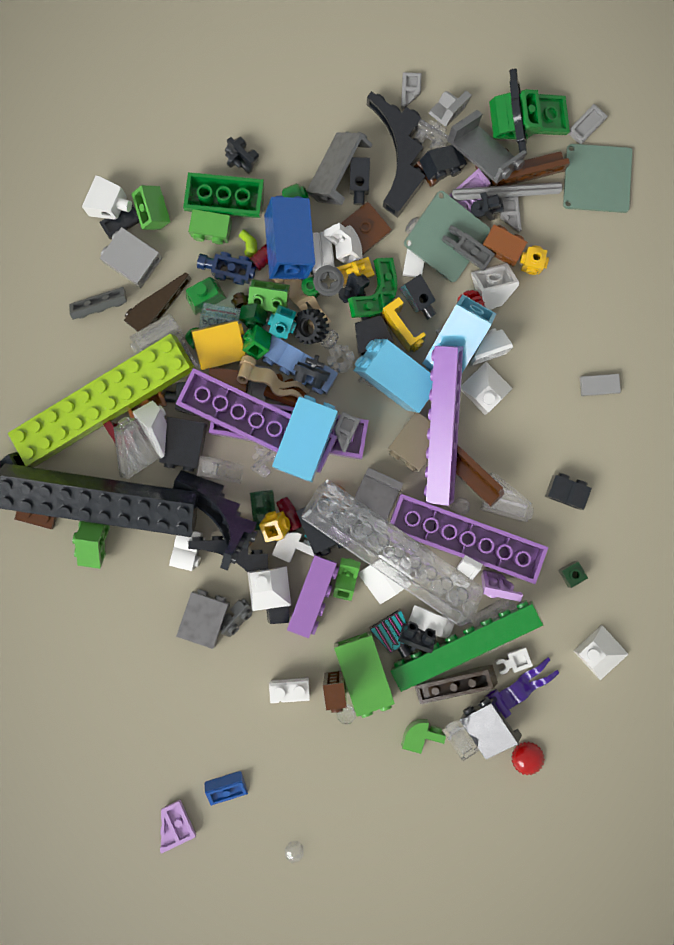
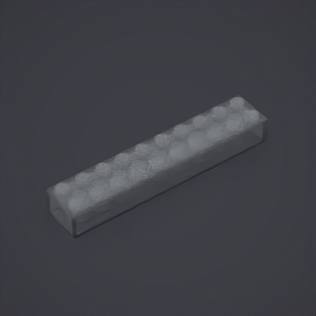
(393, 553)

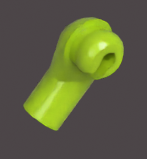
(251, 243)

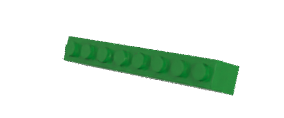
(467, 645)

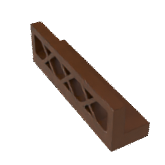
(536, 168)
(477, 478)

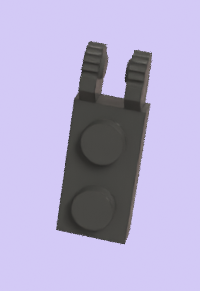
(469, 248)

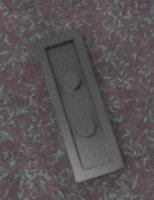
(97, 303)

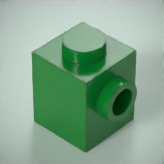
(256, 342)

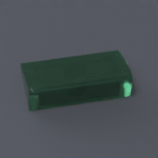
(261, 504)

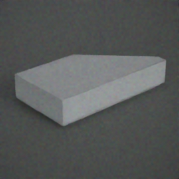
(511, 212)
(345, 429)

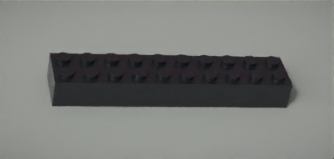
(98, 500)

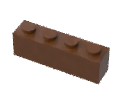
(334, 691)

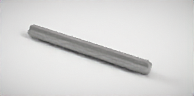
(508, 191)

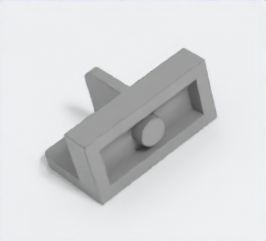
(449, 107)

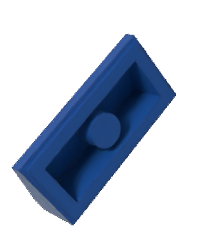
(225, 788)

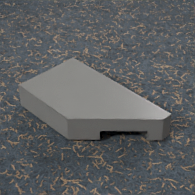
(410, 88)

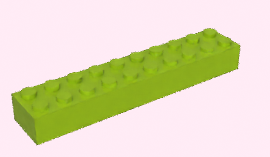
(101, 401)

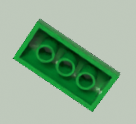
(224, 195)

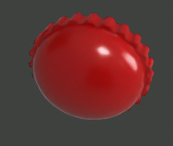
(527, 758)

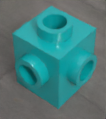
(282, 322)

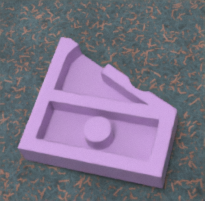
(175, 826)

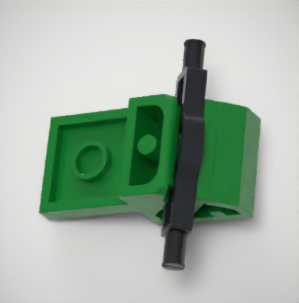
(527, 113)

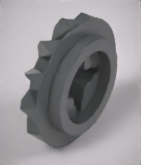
(334, 274)

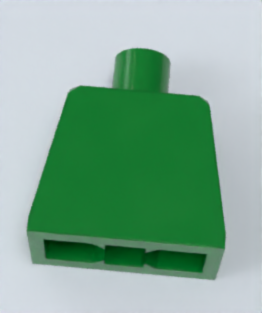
(204, 292)

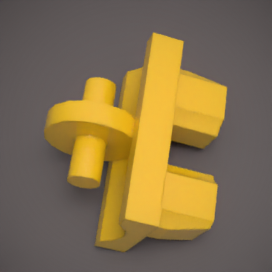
(357, 267)

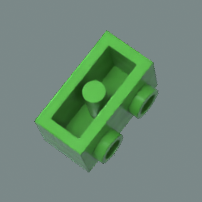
(150, 207)
(210, 226)
(268, 295)

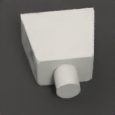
(105, 200)

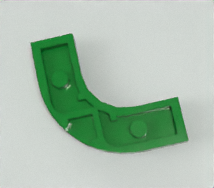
(384, 294)

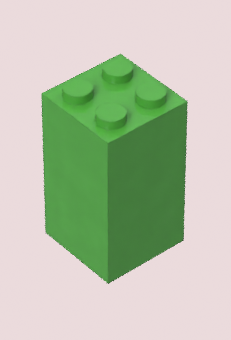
(364, 674)

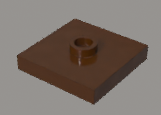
(368, 226)

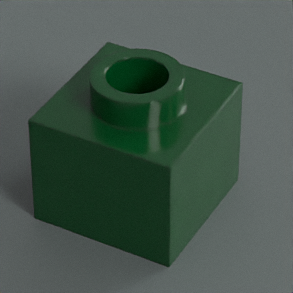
(253, 315)
(566, 573)

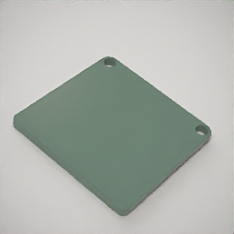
(598, 178)
(431, 228)

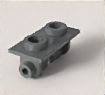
(242, 612)

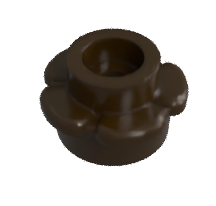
(239, 300)

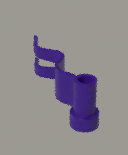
(521, 688)

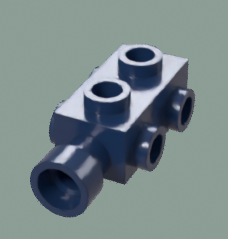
(233, 266)

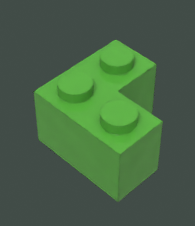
(90, 544)

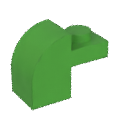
(346, 579)
(417, 732)

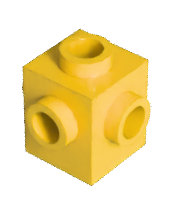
(528, 261)
(274, 526)

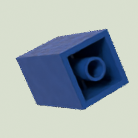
(289, 238)

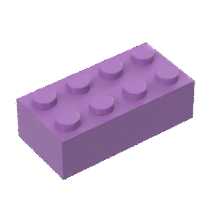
(311, 598)

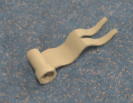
(299, 298)
(250, 372)

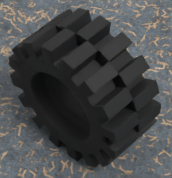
(319, 326)

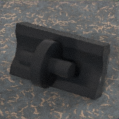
(238, 156)
(489, 207)
(354, 287)
(319, 375)
(417, 638)

